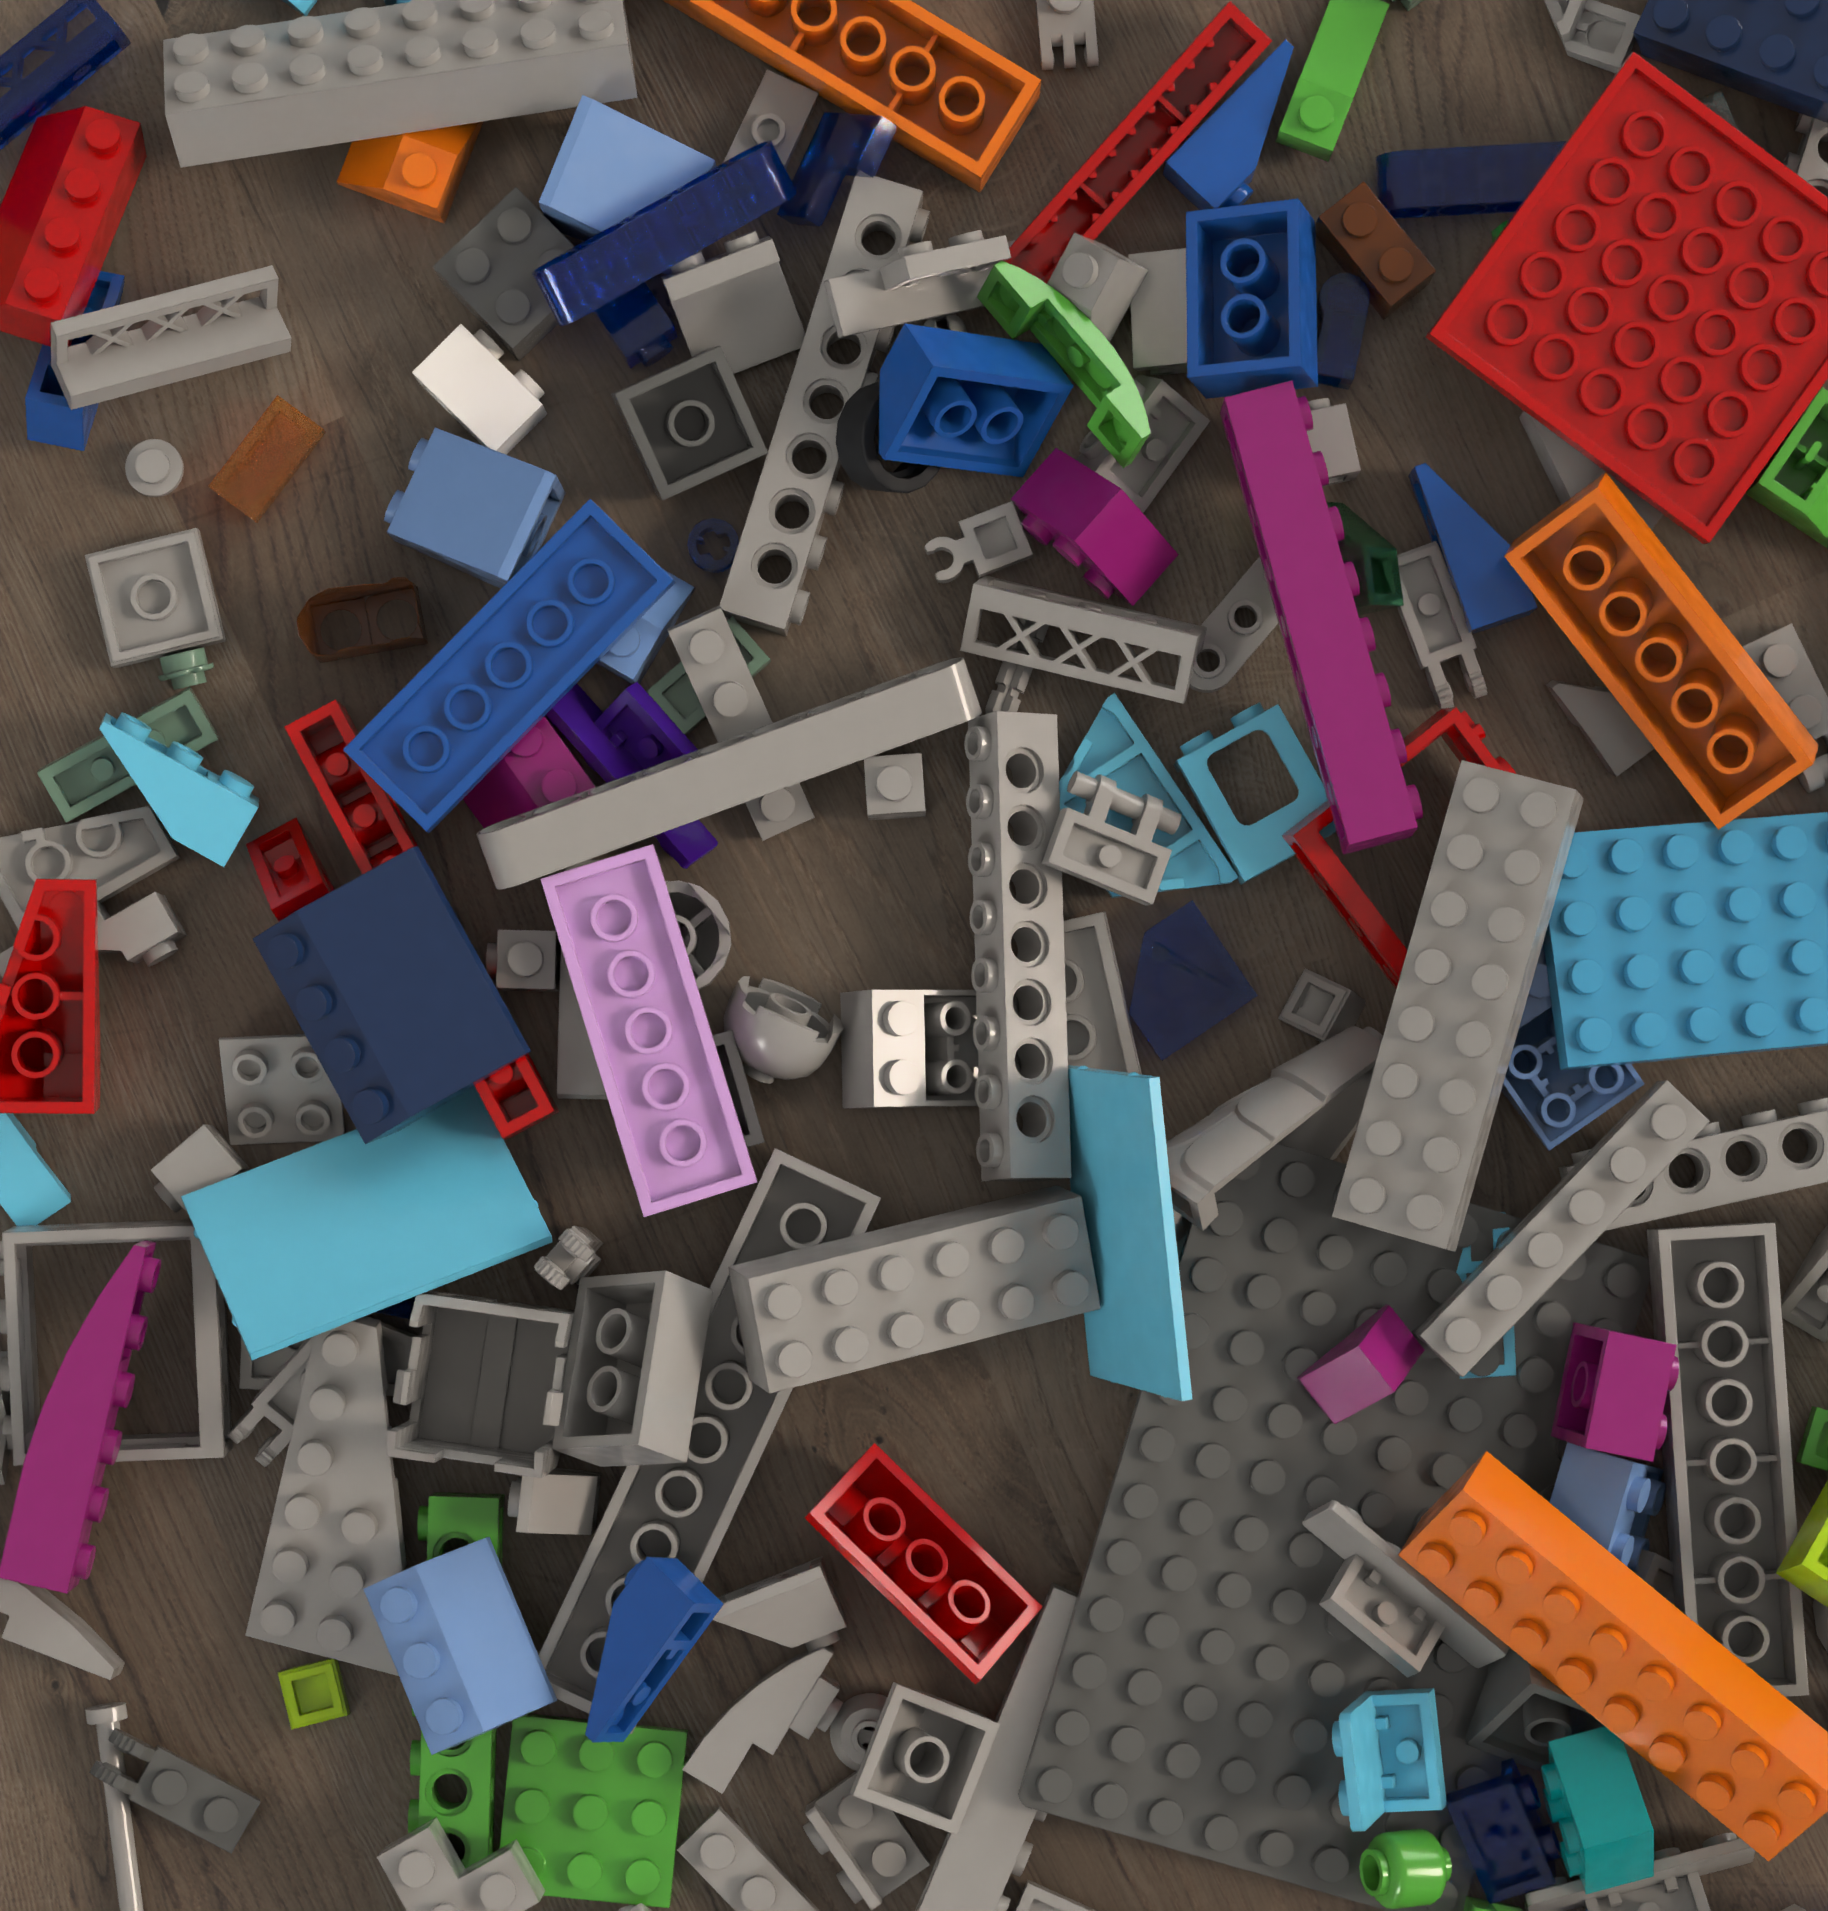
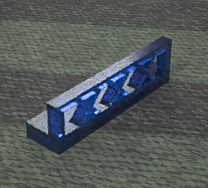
(60, 73)

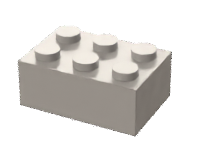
(633, 1369)

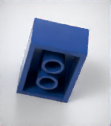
(1251, 297)

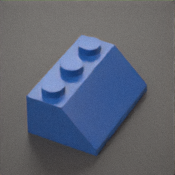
(967, 400)

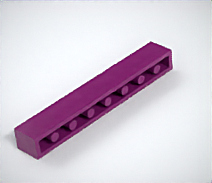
(1319, 617)

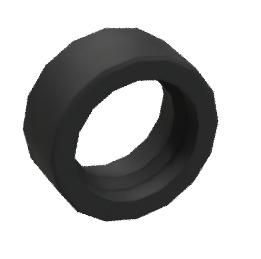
(858, 452)

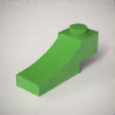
(1331, 76)

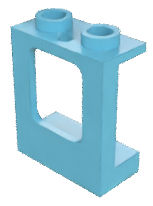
(1258, 845)

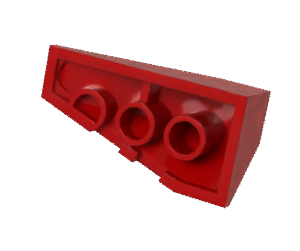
(52, 1004)

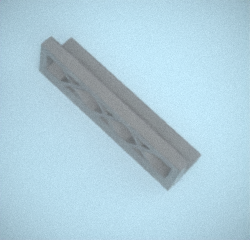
(168, 345)
(1087, 617)

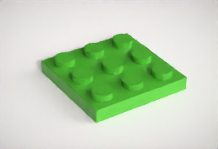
(595, 1814)

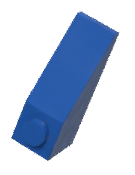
(1224, 151)
(47, 410)
(1473, 554)
(646, 1641)

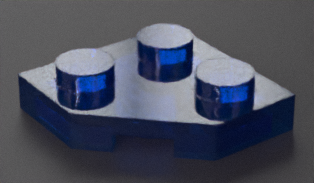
(1184, 982)

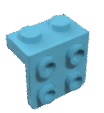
(1389, 1755)

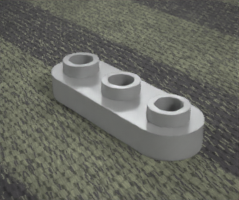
(1228, 640)

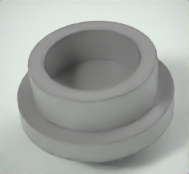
(154, 468)

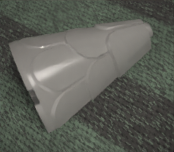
(1303, 1105)

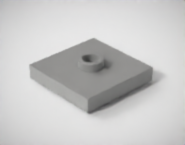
(155, 598)

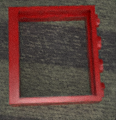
(1333, 878)

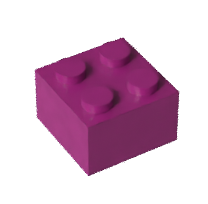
(1615, 1392)

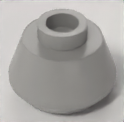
(849, 1725)

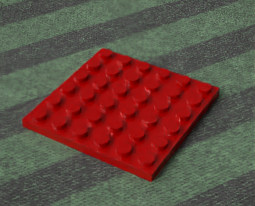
(1656, 300)

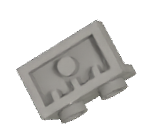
(1173, 431)
(866, 1842)

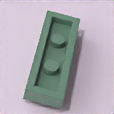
(96, 773)

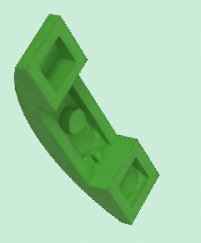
(1027, 303)

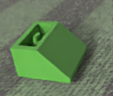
(1797, 474)

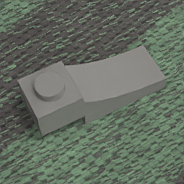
(139, 932)

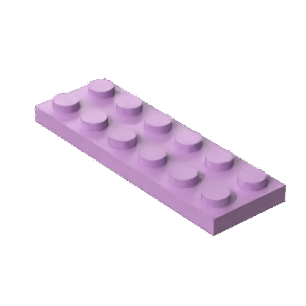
(648, 1030)

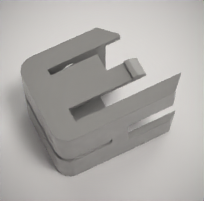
(483, 1383)

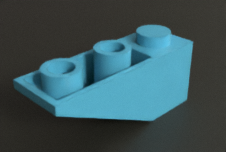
(190, 801)

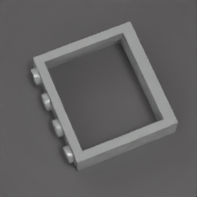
(18, 1321)

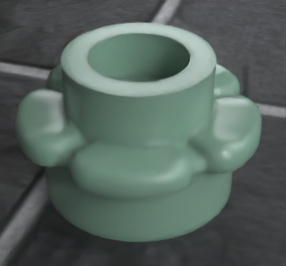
(185, 668)

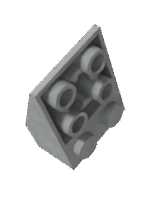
(909, 1048)

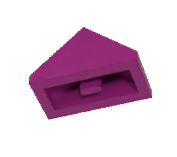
(1363, 1366)

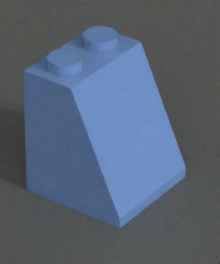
(613, 170)
(474, 507)

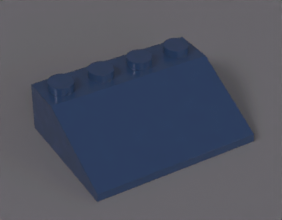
(391, 995)

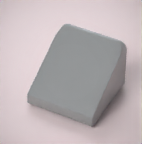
(1321, 1007)

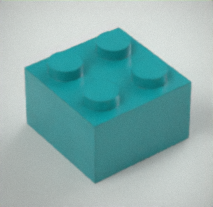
(1598, 1810)

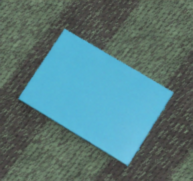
(364, 1224)
(1130, 1225)

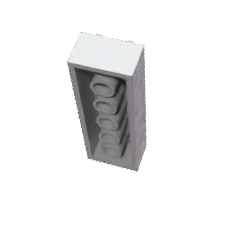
(914, 1288)

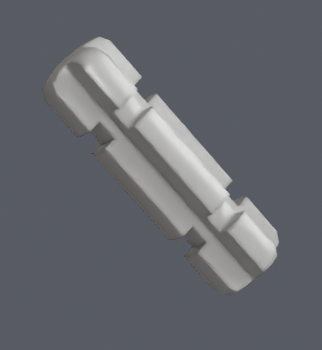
(1013, 677)

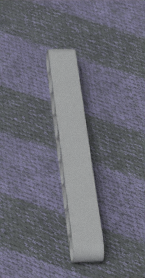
(729, 773)

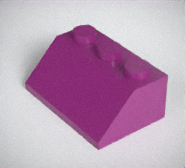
(528, 777)

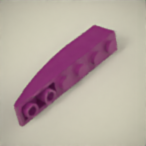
(77, 1436)

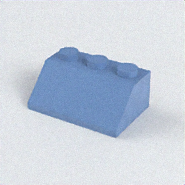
(460, 1645)

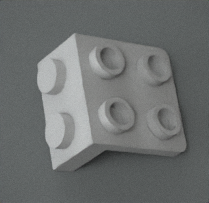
(736, 303)

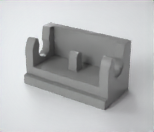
(1160, 313)

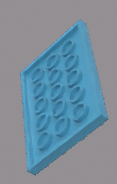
(1691, 941)

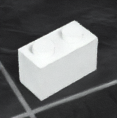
(480, 390)

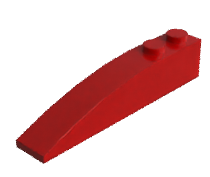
(1142, 140)

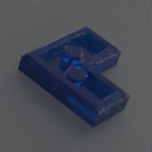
(838, 148)

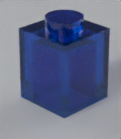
(637, 326)

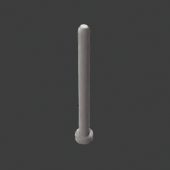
(107, 1718)

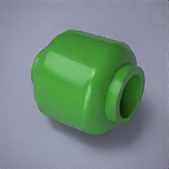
(1405, 1868)

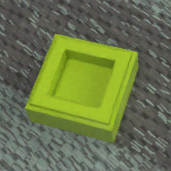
(313, 1693)

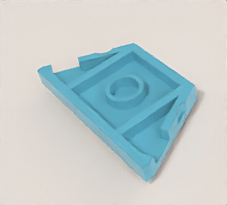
(1122, 753)

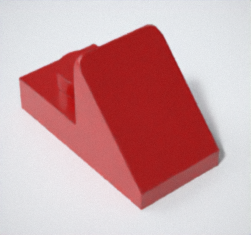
(288, 869)

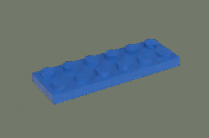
(509, 666)

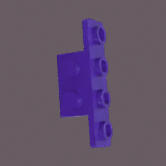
(626, 740)

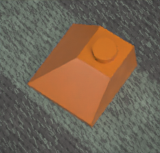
(412, 169)

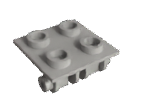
(277, 1091)

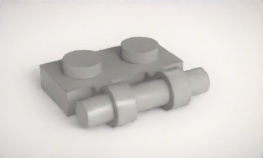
(1108, 855)

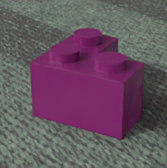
(1093, 527)

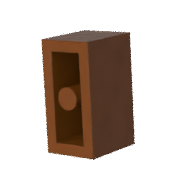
(1375, 249)

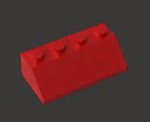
(63, 215)
(923, 1562)

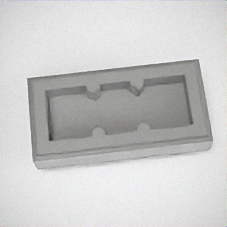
(776, 114)

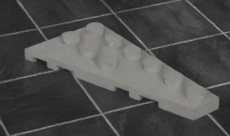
(334, 1508)

